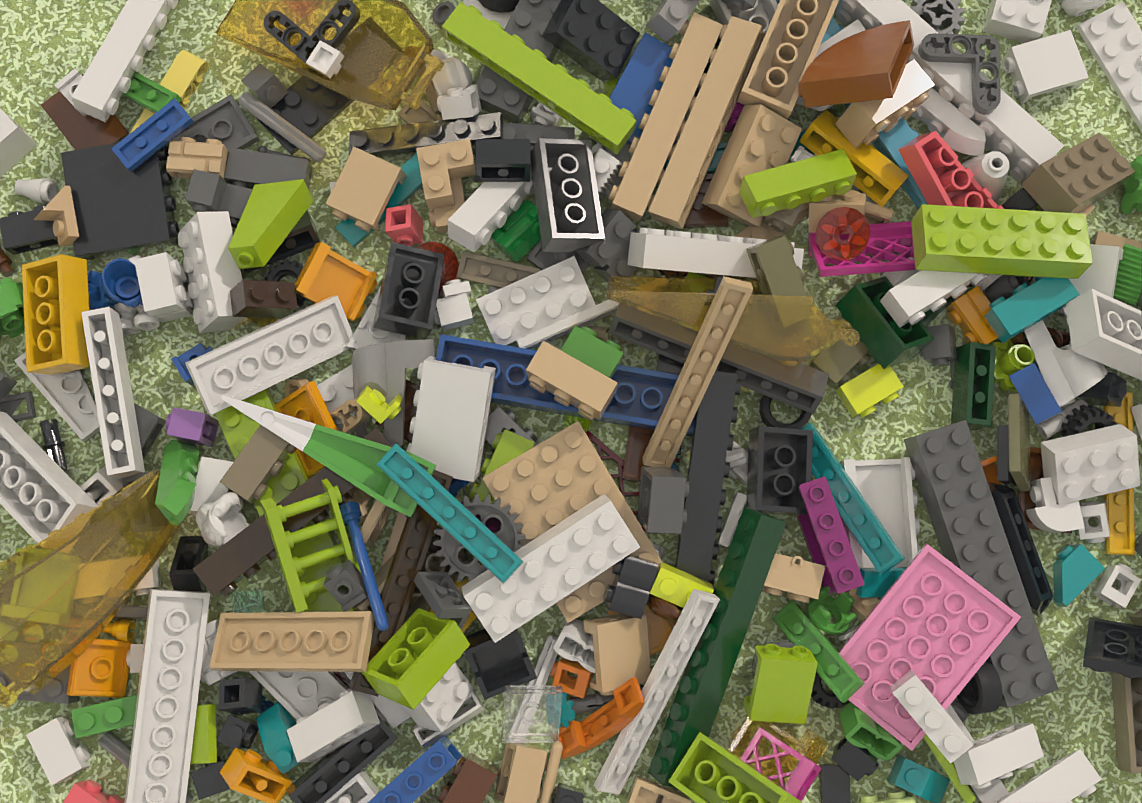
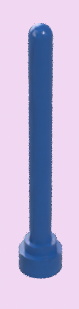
(351, 517)

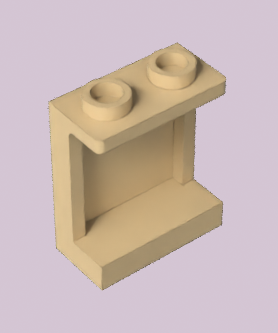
(364, 189)
(619, 651)

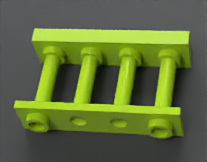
(284, 541)

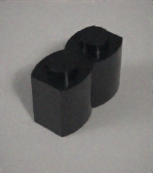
(631, 586)

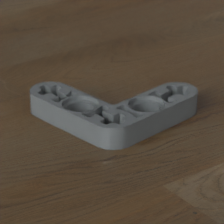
(973, 55)

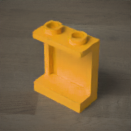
(331, 275)

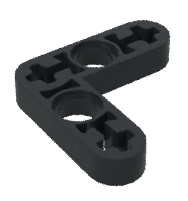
(309, 42)

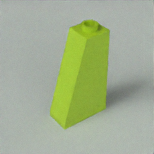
(268, 220)

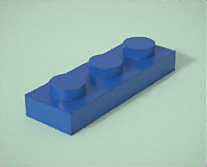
(152, 135)

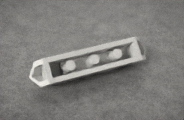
(951, 125)

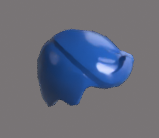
(121, 282)

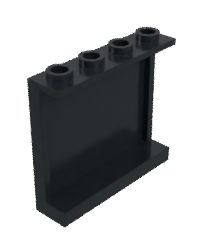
(119, 206)

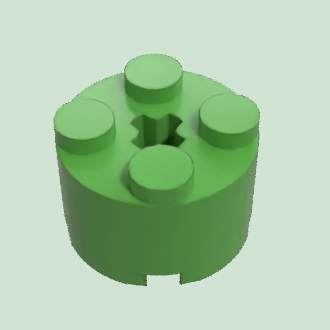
(11, 308)

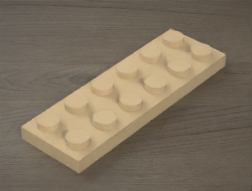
(293, 641)

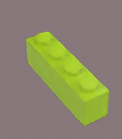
(797, 183)

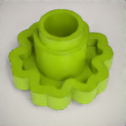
(1009, 360)

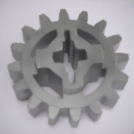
(947, 14)

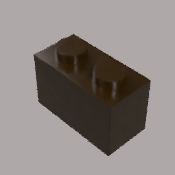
(263, 299)

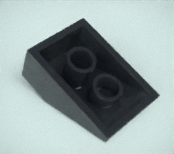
(409, 291)

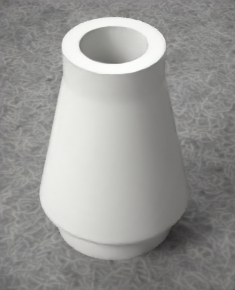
(40, 190)

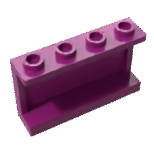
(827, 538)

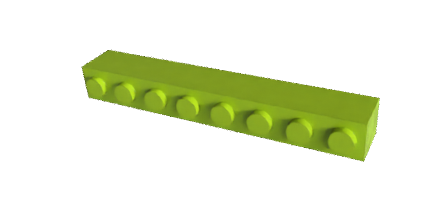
(539, 77)

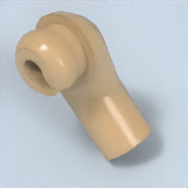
(362, 498)

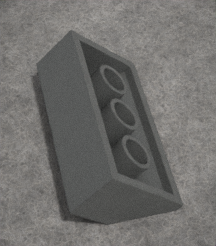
(566, 194)

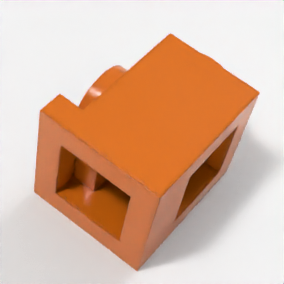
(572, 685)

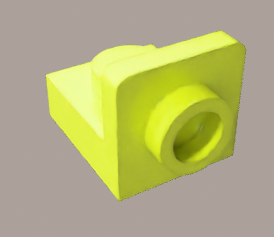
(376, 406)

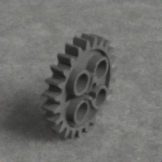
(506, 533)

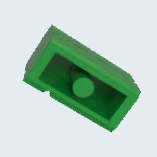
(519, 232)

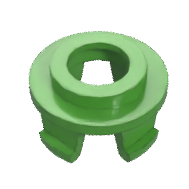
(820, 611)

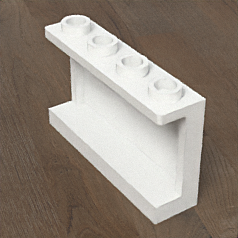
(451, 416)
(890, 495)

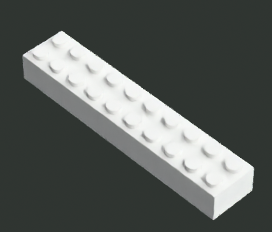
(1006, 129)

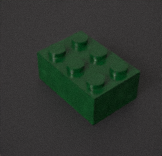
(877, 328)

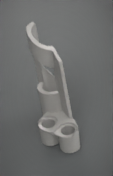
(384, 369)

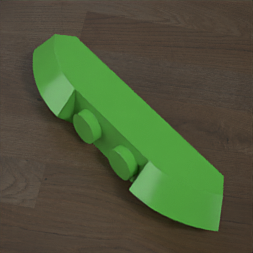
(177, 480)

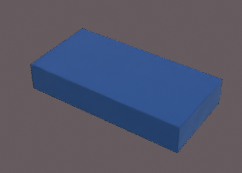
(1035, 394)

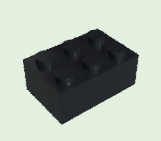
(591, 36)
(776, 467)

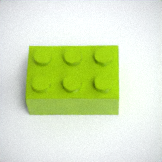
(416, 658)

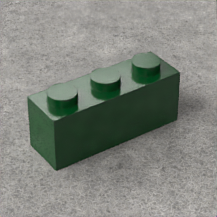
(973, 385)

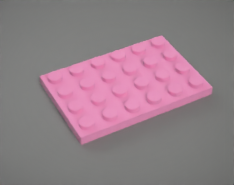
(929, 624)

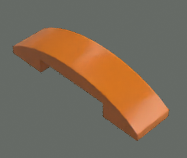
(604, 722)

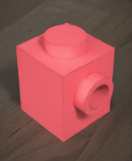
(404, 225)

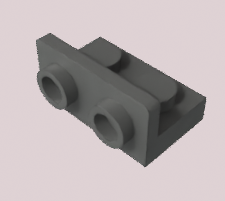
(443, 596)

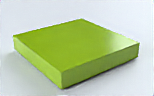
(204, 739)

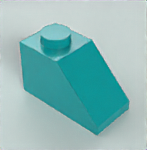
(1073, 573)
(273, 731)
(918, 780)

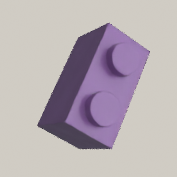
(192, 427)

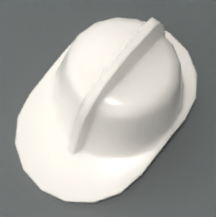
(452, 75)

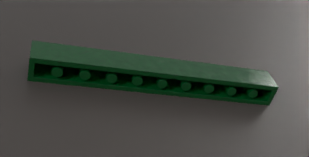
(719, 646)

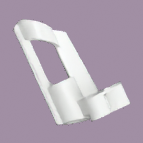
(1061, 368)

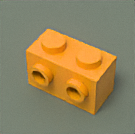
(255, 776)

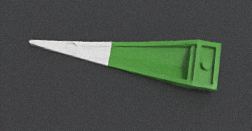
(340, 452)

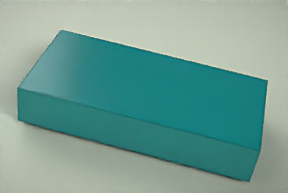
(876, 584)

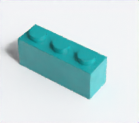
(1029, 305)

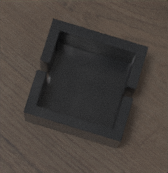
(499, 662)

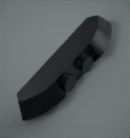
(1022, 548)

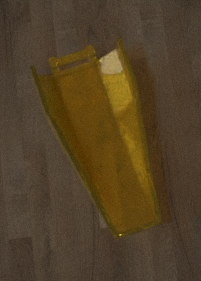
(75, 583)

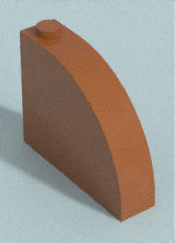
(859, 67)

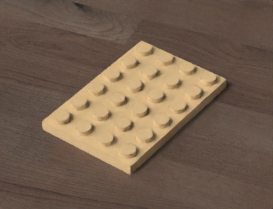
(554, 484)

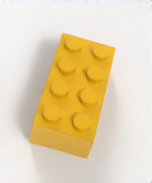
(53, 303)

